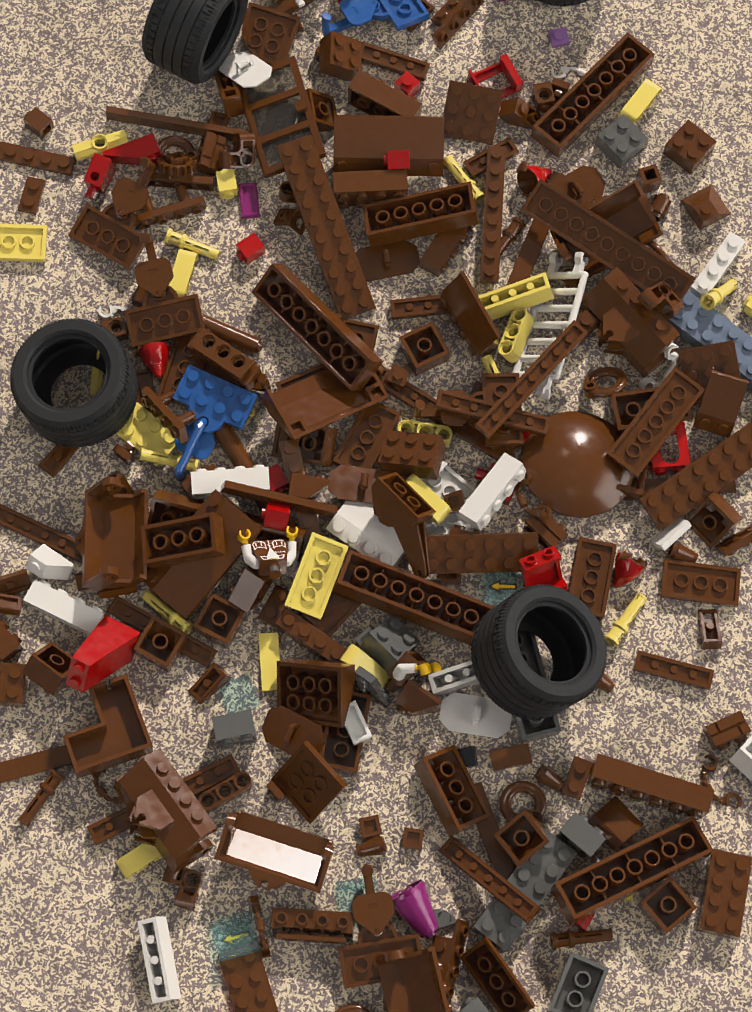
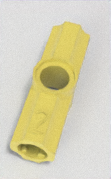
(88, 148)

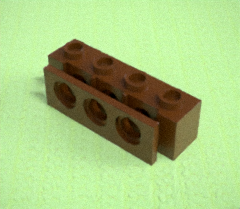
(224, 359)
(312, 921)

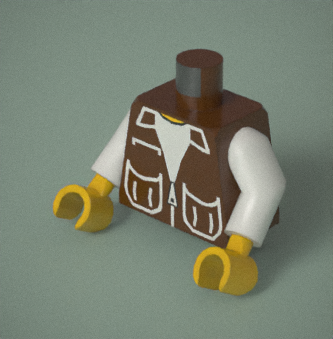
(269, 556)
(409, 667)

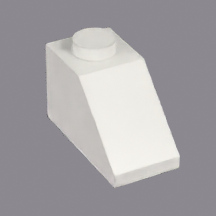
(49, 564)

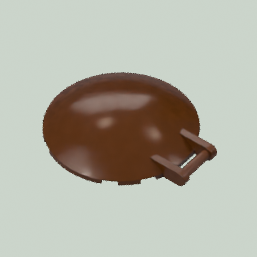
(573, 467)

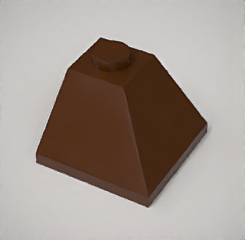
(323, 109)
(705, 207)
(416, 701)

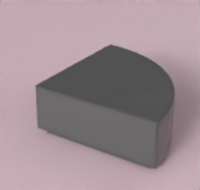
(444, 918)

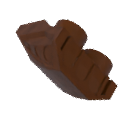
(615, 822)

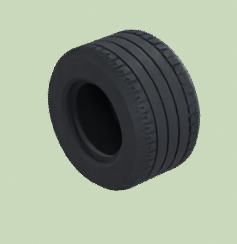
(192, 35)
(52, 352)
(570, 636)

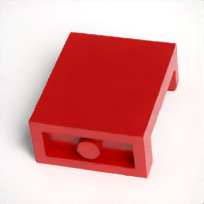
(543, 568)

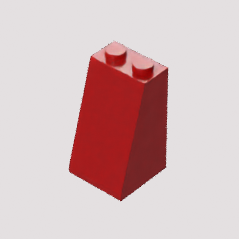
(101, 654)

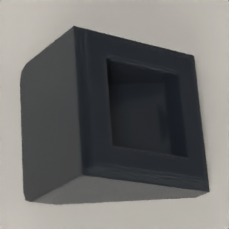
(469, 756)

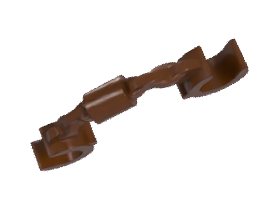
(522, 502)
(102, 792)
(723, 800)
(260, 926)

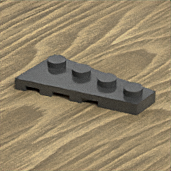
(369, 684)

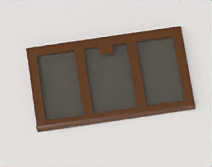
(279, 114)

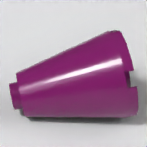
(416, 909)

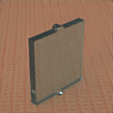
(239, 694)

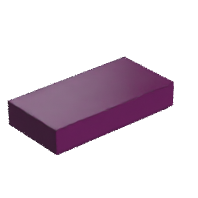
(249, 200)

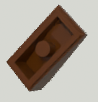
(709, 630)
(209, 683)

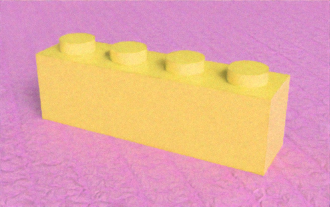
(519, 294)

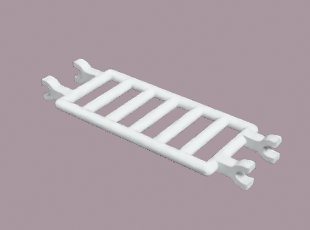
(552, 273)

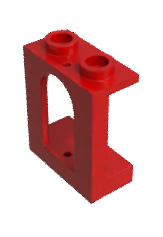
(504, 65)
(661, 467)

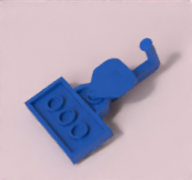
(358, 12)
(211, 401)

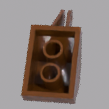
(406, 511)

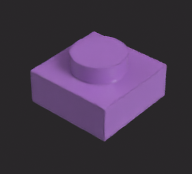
(558, 37)

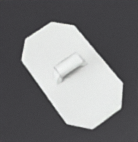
(246, 69)
(474, 715)

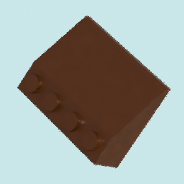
(470, 317)
(316, 689)

